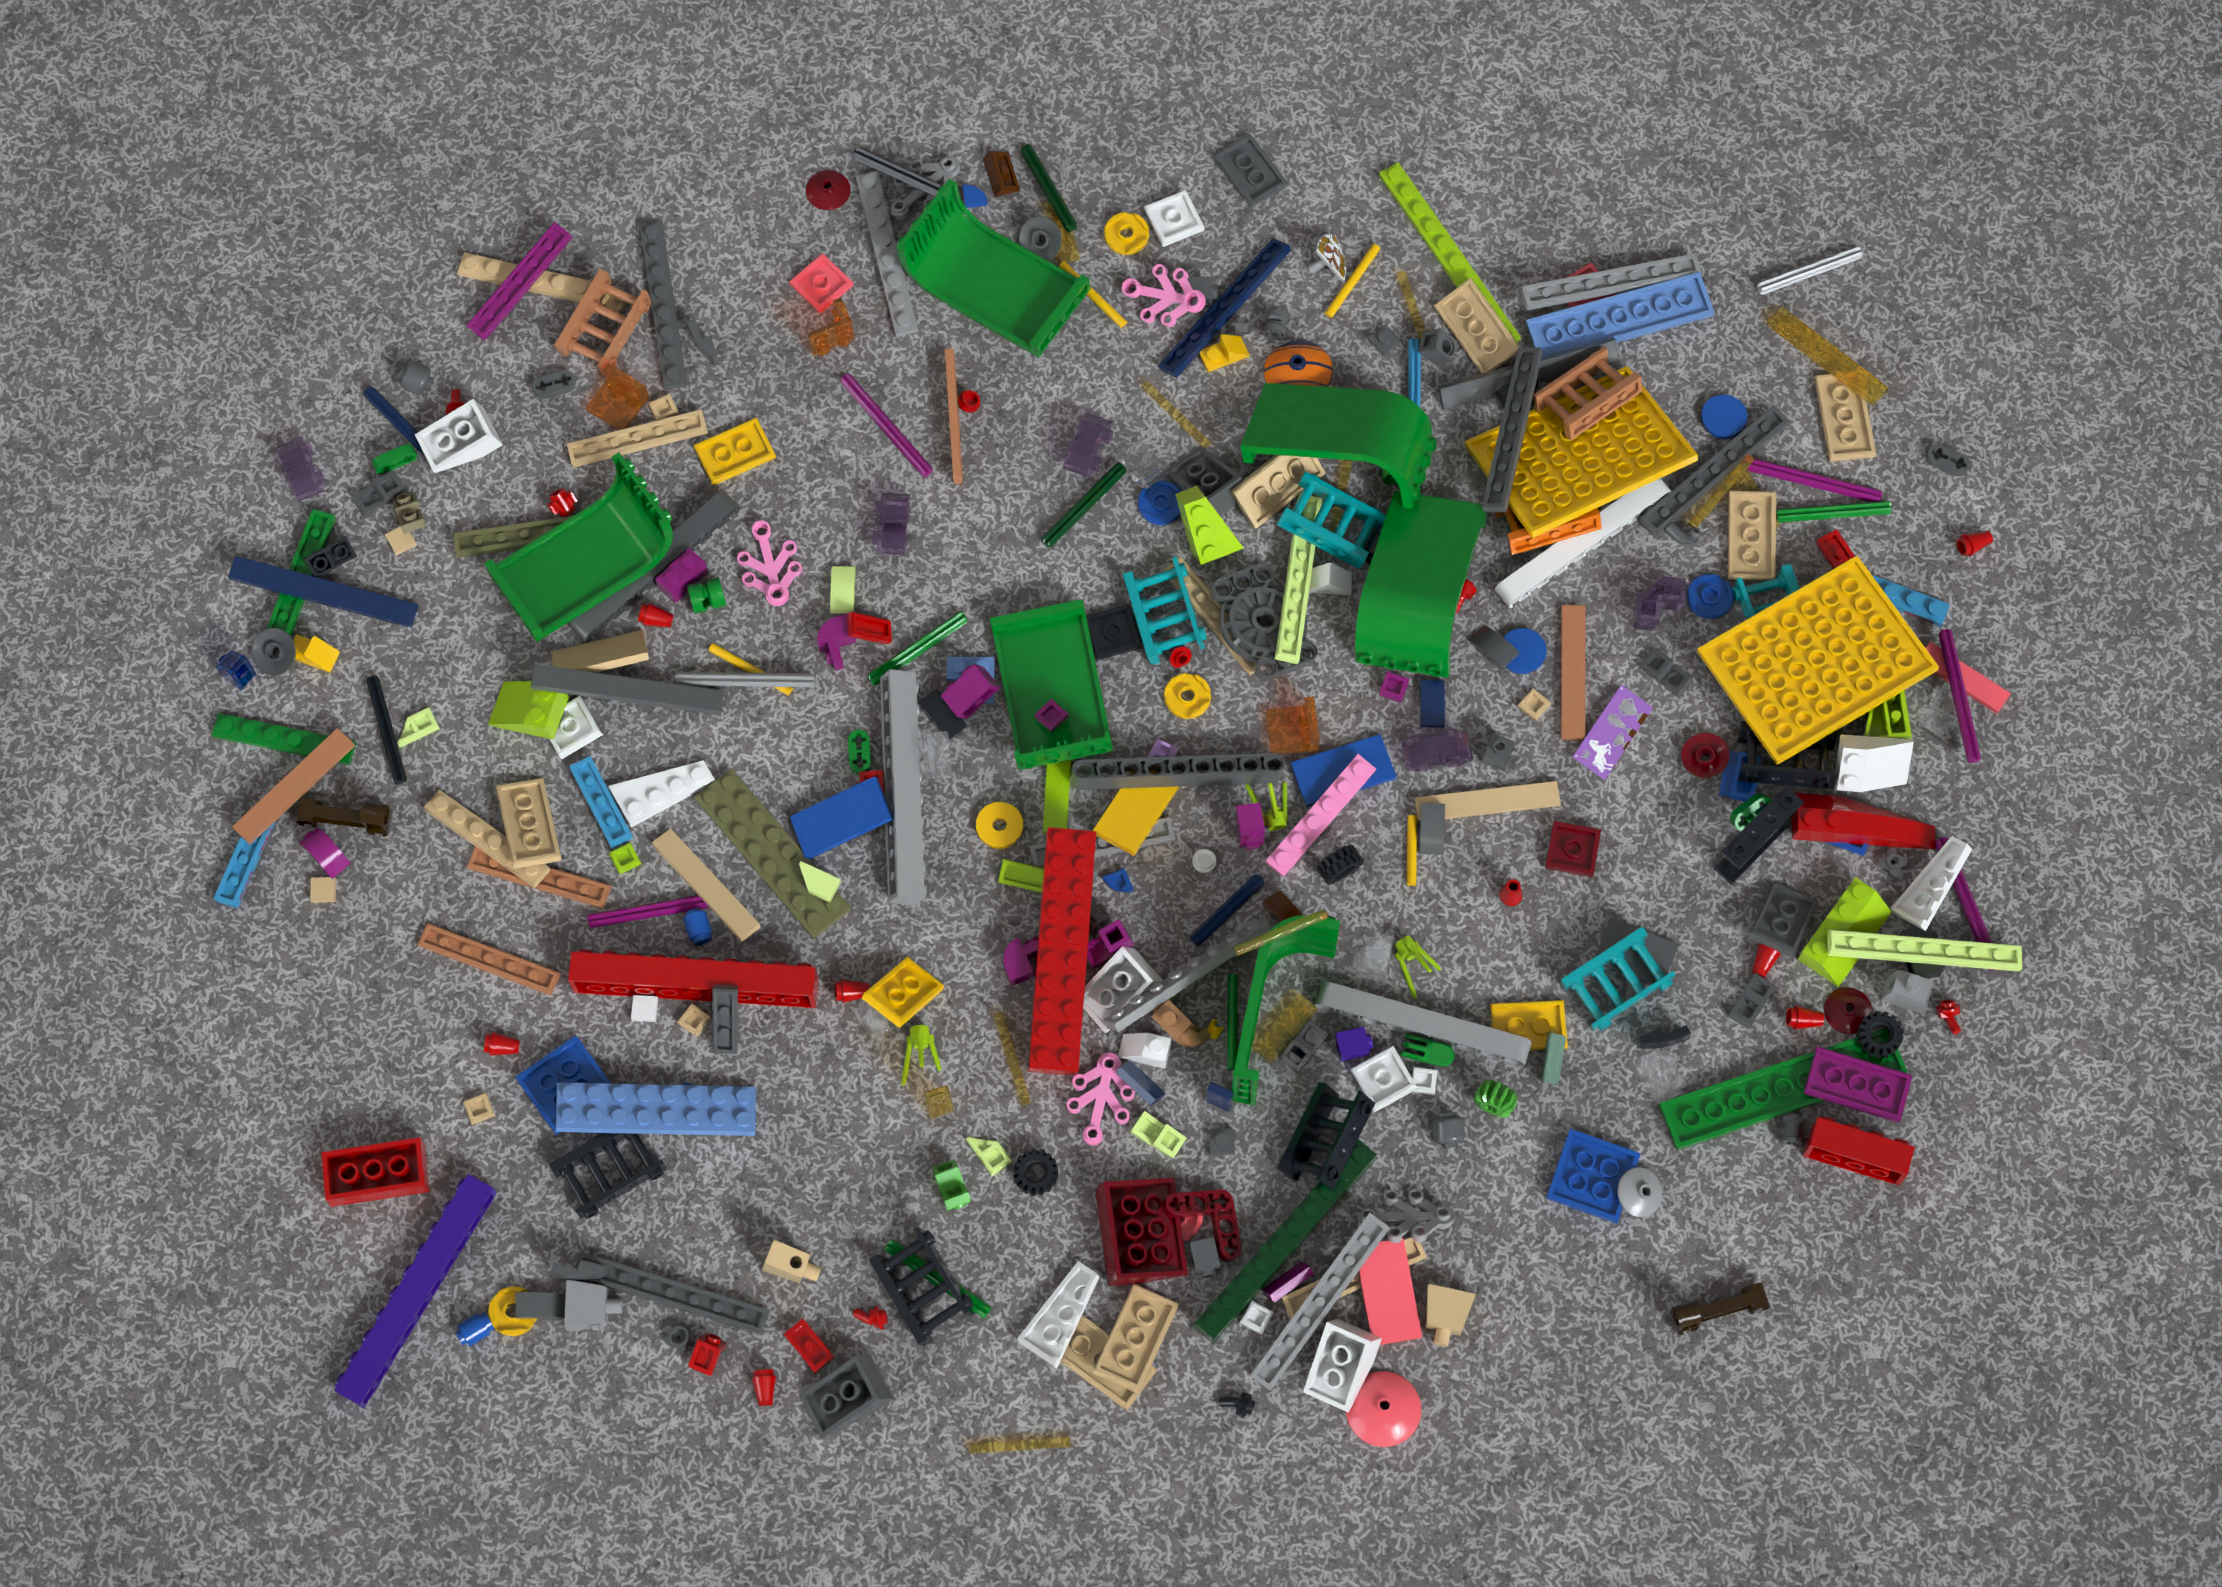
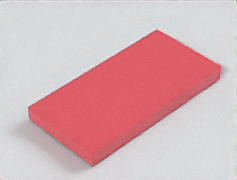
(1389, 1294)

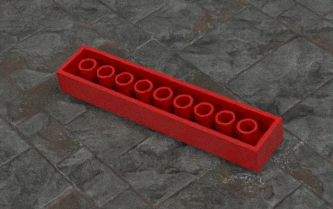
(1062, 951)
(692, 978)

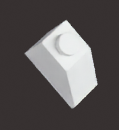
(1145, 1049)

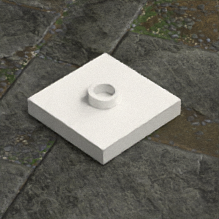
(1174, 218)
(575, 728)
(1384, 1078)

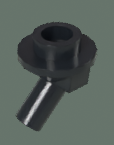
(1244, 1404)

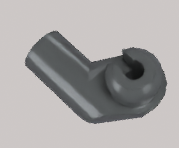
(1683, 536)

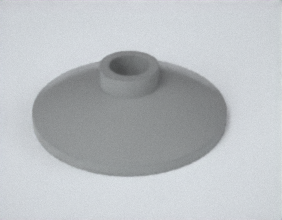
(1631, 1194)

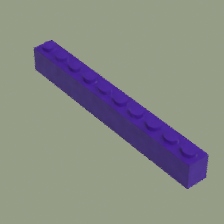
(415, 1291)

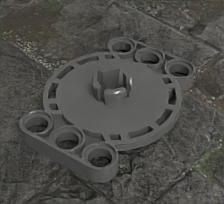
(1251, 604)

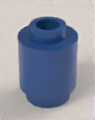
(698, 927)
(474, 1329)

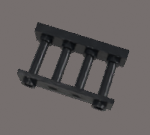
(1787, 776)
(1758, 835)
(1310, 1127)
(587, 1154)
(897, 1287)

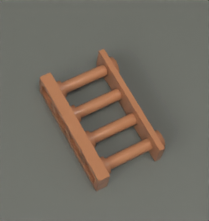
(590, 305)
(1594, 410)

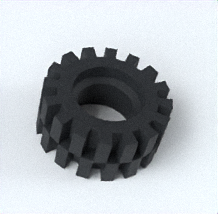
(1340, 864)
(1889, 1024)
(1029, 1159)

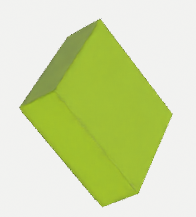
(625, 858)

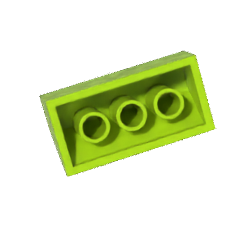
(1856, 911)

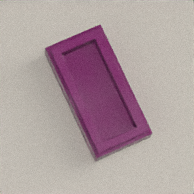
(1288, 1281)

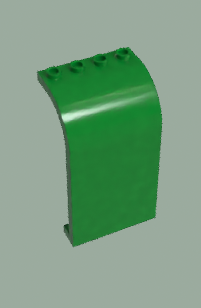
(988, 274)
(1344, 426)
(586, 555)
(1416, 584)
(1048, 657)
(1314, 939)

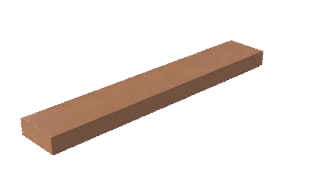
(953, 416)
(1573, 672)
(293, 786)
(555, 882)
(489, 959)

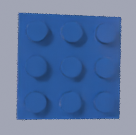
(564, 1065)
(1590, 1175)

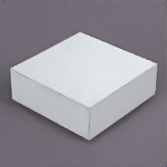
(644, 1008)
(1425, 1080)
(1256, 1317)

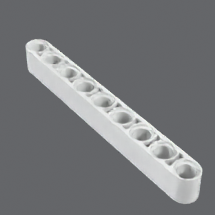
(1564, 552)

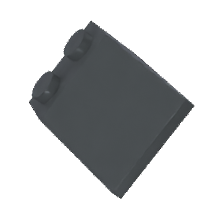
(1209, 474)
(846, 1395)

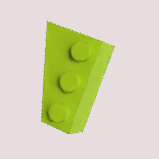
(1204, 527)
(1889, 719)

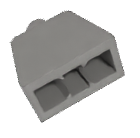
(1907, 991)
(588, 1306)

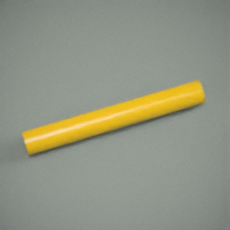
(1411, 850)

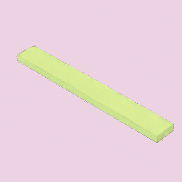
(1296, 591)
(1924, 950)

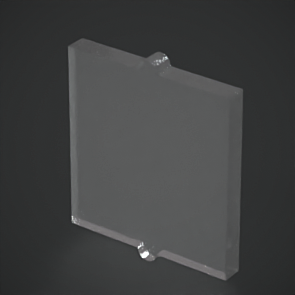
(642, 360)

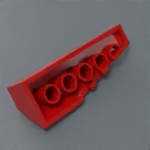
(1852, 822)

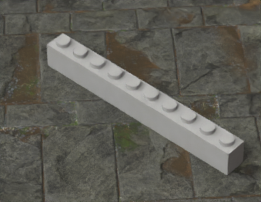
(902, 787)

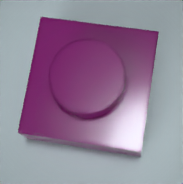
(1394, 687)
(1051, 715)

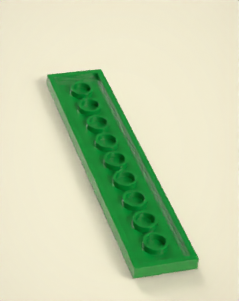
(1755, 1096)

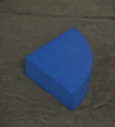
(973, 196)
(1118, 881)

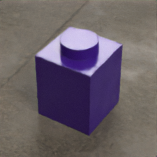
(1353, 1044)

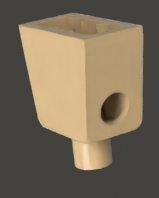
(779, 1261)
(1446, 1312)

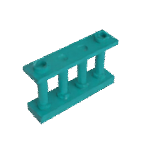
(1322, 538)
(1785, 579)
(1142, 606)
(1616, 955)

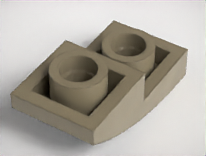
(408, 512)

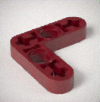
(1217, 1213)

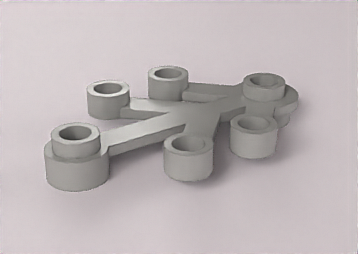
(940, 170)
(1436, 1217)

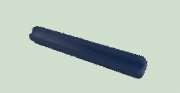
(392, 416)
(1226, 910)

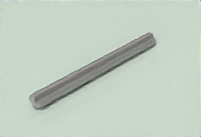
(744, 679)

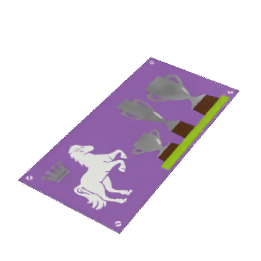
(1612, 732)

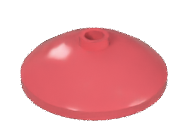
(1387, 1426)

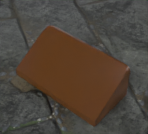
(1000, 173)
(1280, 907)

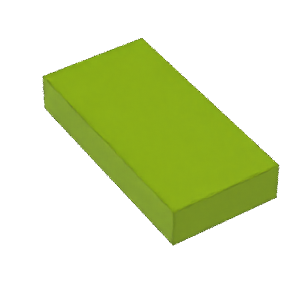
(1021, 875)

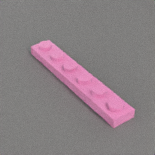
(1320, 815)

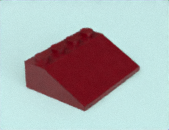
(1136, 1233)

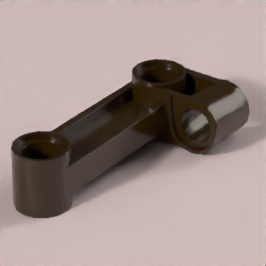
(372, 816)
(1691, 1314)

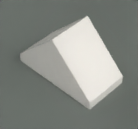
(1330, 580)

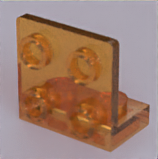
(838, 333)
(618, 399)
(1293, 728)

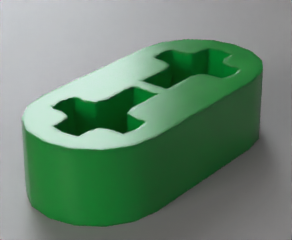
(394, 459)
(853, 752)
(1749, 810)

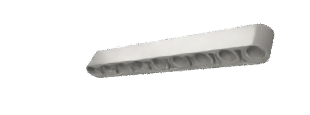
(1424, 1023)

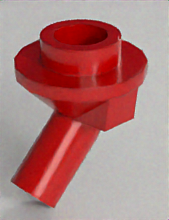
(455, 401)
(1468, 592)
(1179, 655)
(1947, 1010)
(877, 1317)

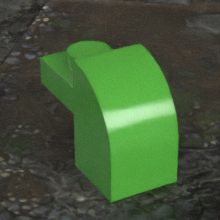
(951, 1185)

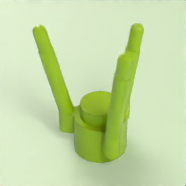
(1275, 817)
(1410, 949)
(920, 1039)

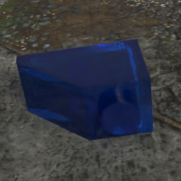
(235, 669)

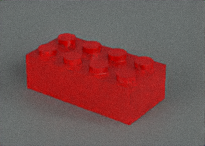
(1859, 1150)
(375, 1172)

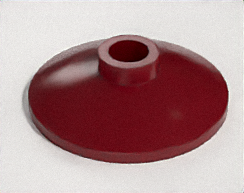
(828, 198)
(1702, 745)
(1839, 1017)

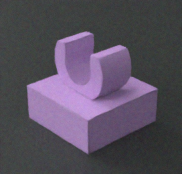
(1163, 749)

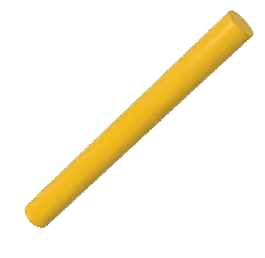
(1353, 279)
(1098, 300)
(742, 664)

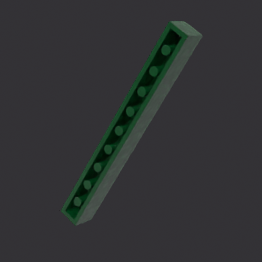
(1281, 1246)

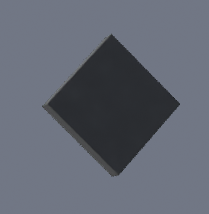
(1113, 632)

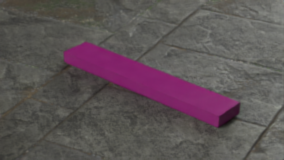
(519, 281)

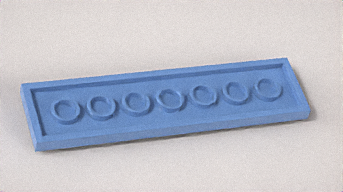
(1623, 315)
(656, 1109)

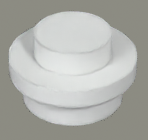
(1204, 861)

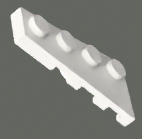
(656, 792)
(1930, 887)
(1057, 1319)

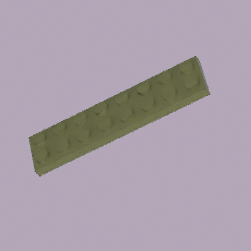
(768, 851)

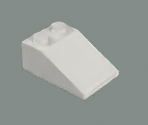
(459, 437)
(1872, 762)
(1116, 983)
(1341, 1364)

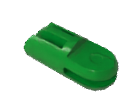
(1436, 1052)

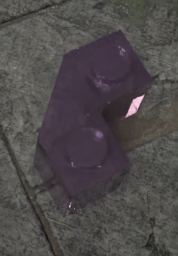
(1085, 448)
(300, 468)
(893, 523)
(1665, 594)
(1437, 748)

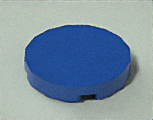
(1724, 416)
(1154, 503)
(1710, 596)
(1531, 650)

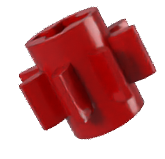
(562, 502)

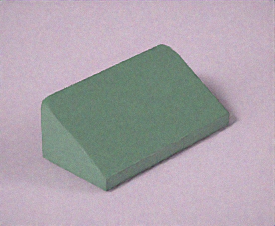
(1553, 1058)

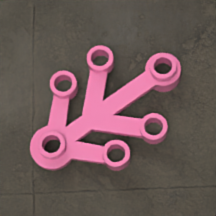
(1167, 296)
(770, 568)
(1102, 1094)

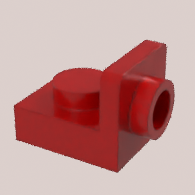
(706, 1353)

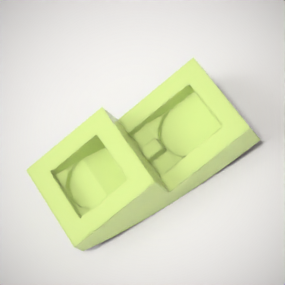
(842, 589)
(1158, 1135)

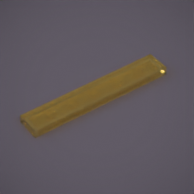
(1827, 356)

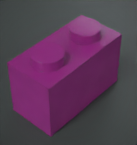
(683, 571)
(970, 691)
(1250, 826)

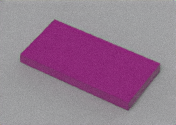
(1858, 1084)

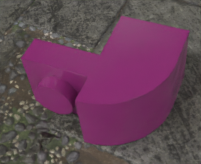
(831, 637)
(324, 852)
(1108, 943)
(1016, 960)

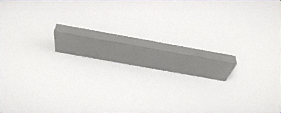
(1161, 833)

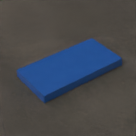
(1319, 771)
(841, 818)

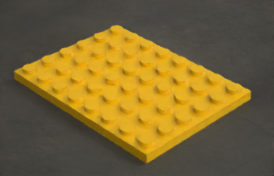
(1569, 477)
(1817, 659)

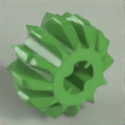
(1496, 1098)

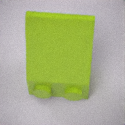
(528, 709)

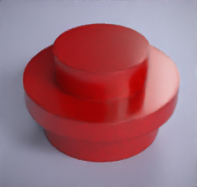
(968, 401)

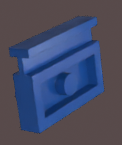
(1730, 785)

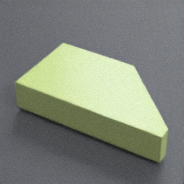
(418, 726)
(819, 882)
(990, 1154)

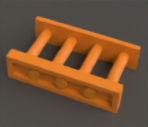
(1521, 541)

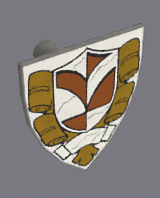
(1330, 254)

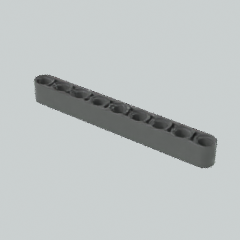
(689, 534)
(1168, 778)

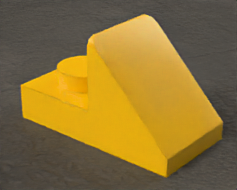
(1224, 353)
(315, 652)

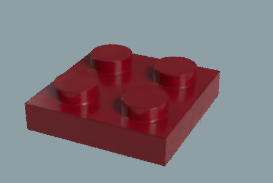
(1573, 849)

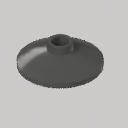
(1031, 236)
(265, 649)

